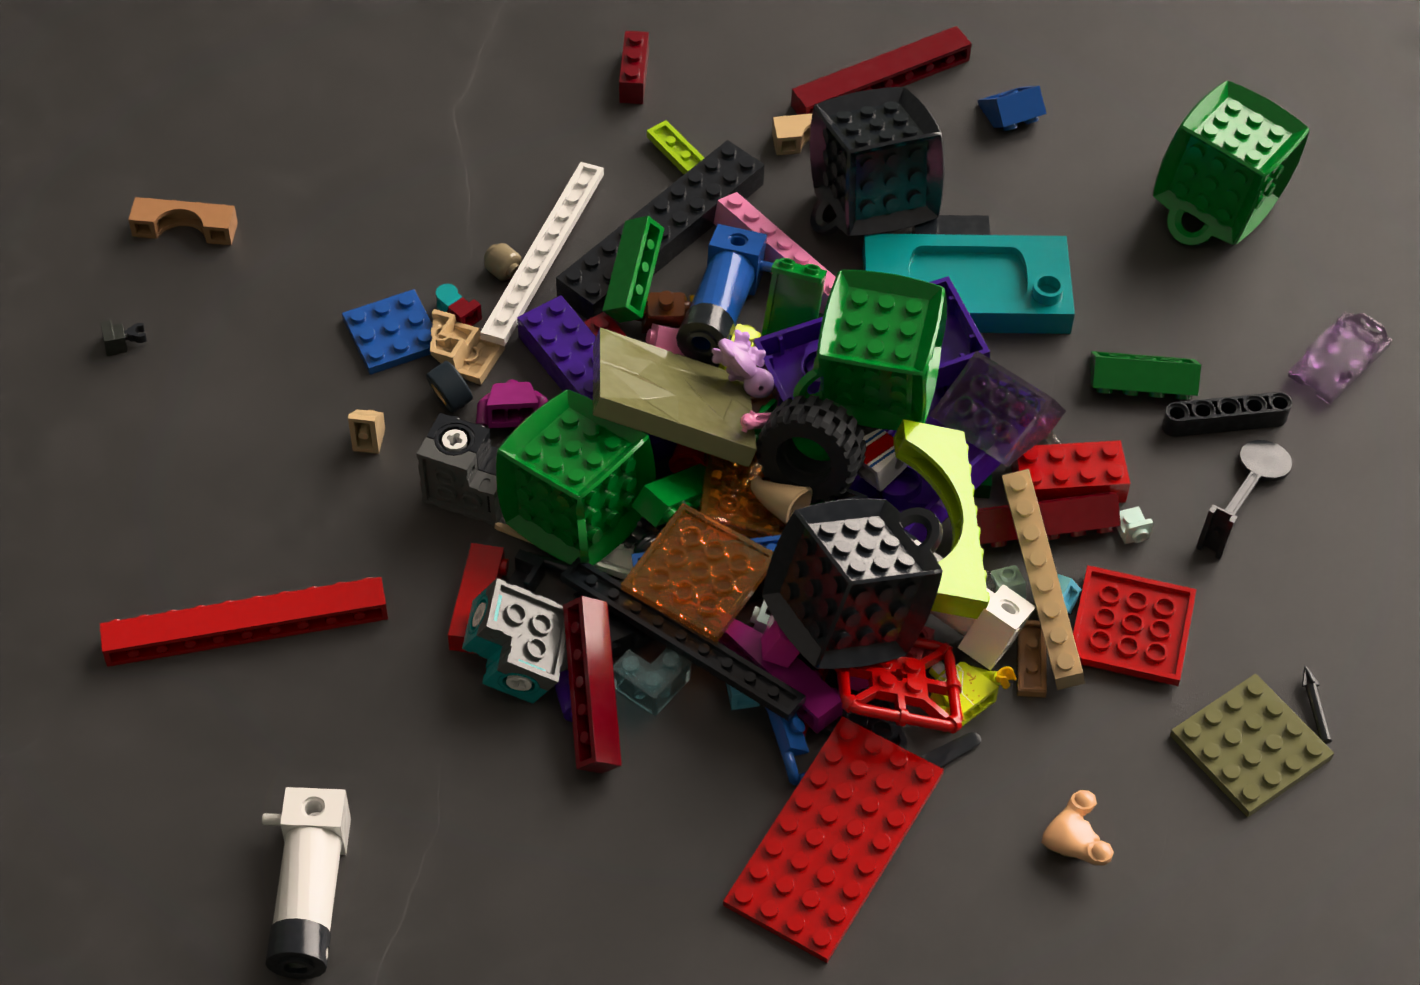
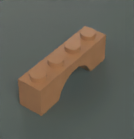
(154, 216)

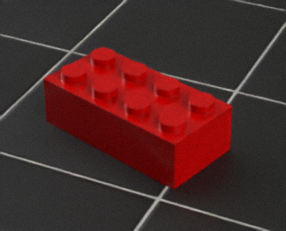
(1076, 469)

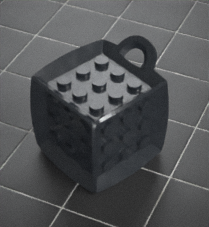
(875, 162)
(853, 581)

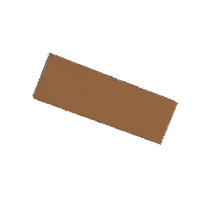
(1031, 661)

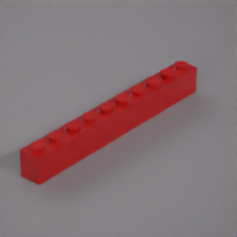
(243, 621)

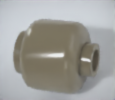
(502, 261)

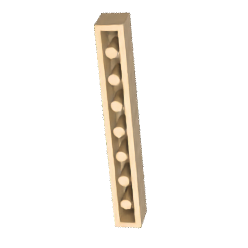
(1043, 580)

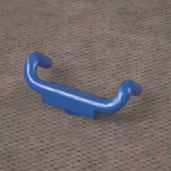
(790, 742)

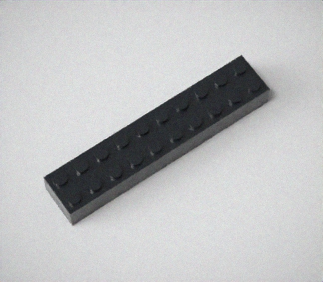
(682, 209)

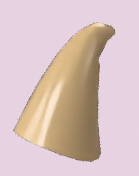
(781, 498)

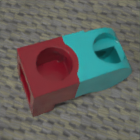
(452, 302)

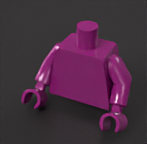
(508, 404)

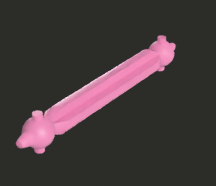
(753, 420)

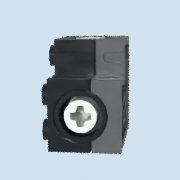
(460, 469)

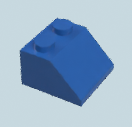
(1013, 107)

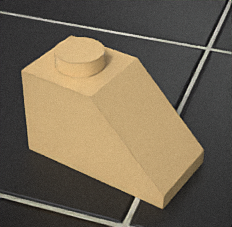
(366, 430)

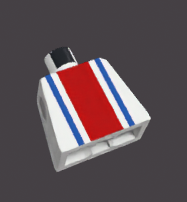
(880, 463)

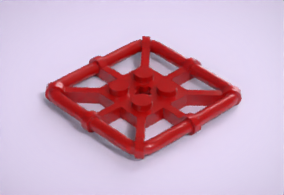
(910, 691)

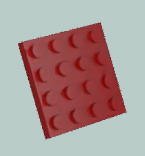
(1133, 625)

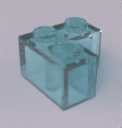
(653, 683)

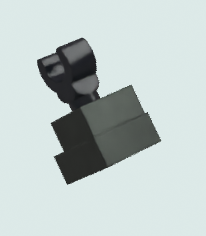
(116, 337)

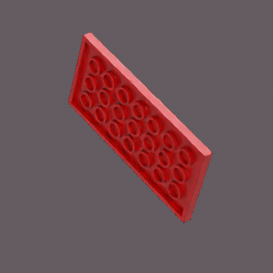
(833, 839)

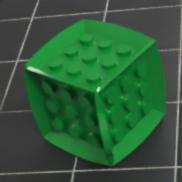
(1228, 164)
(879, 347)
(573, 479)

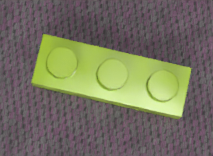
(674, 146)

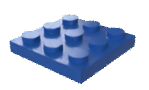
(390, 331)

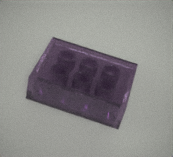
(997, 410)

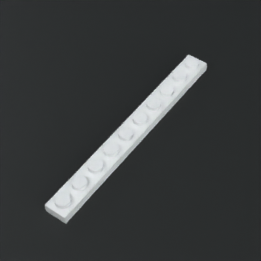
(542, 254)

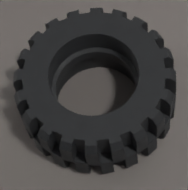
(823, 424)

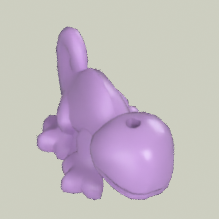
(742, 362)

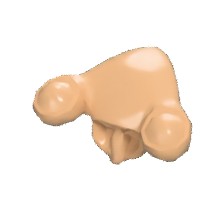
(1074, 836)

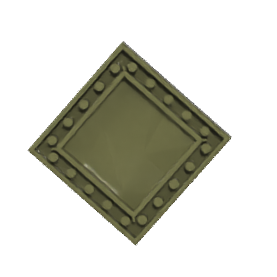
(670, 397)

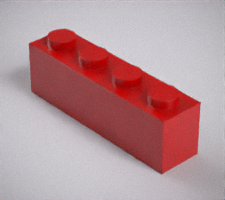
(481, 569)

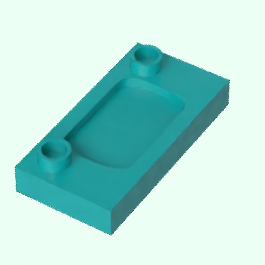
(1002, 279)

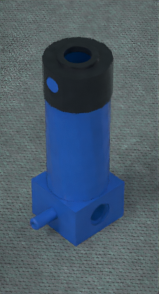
(731, 274)

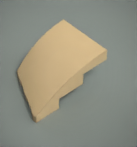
(462, 347)

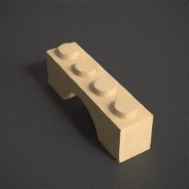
(791, 133)

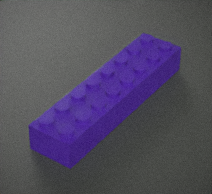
(565, 351)

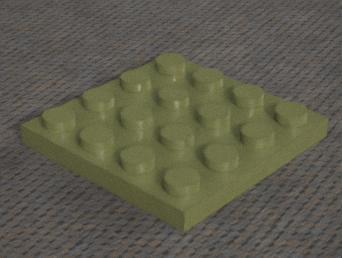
(1251, 745)

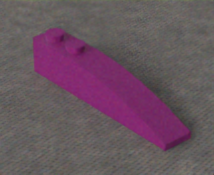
(822, 701)

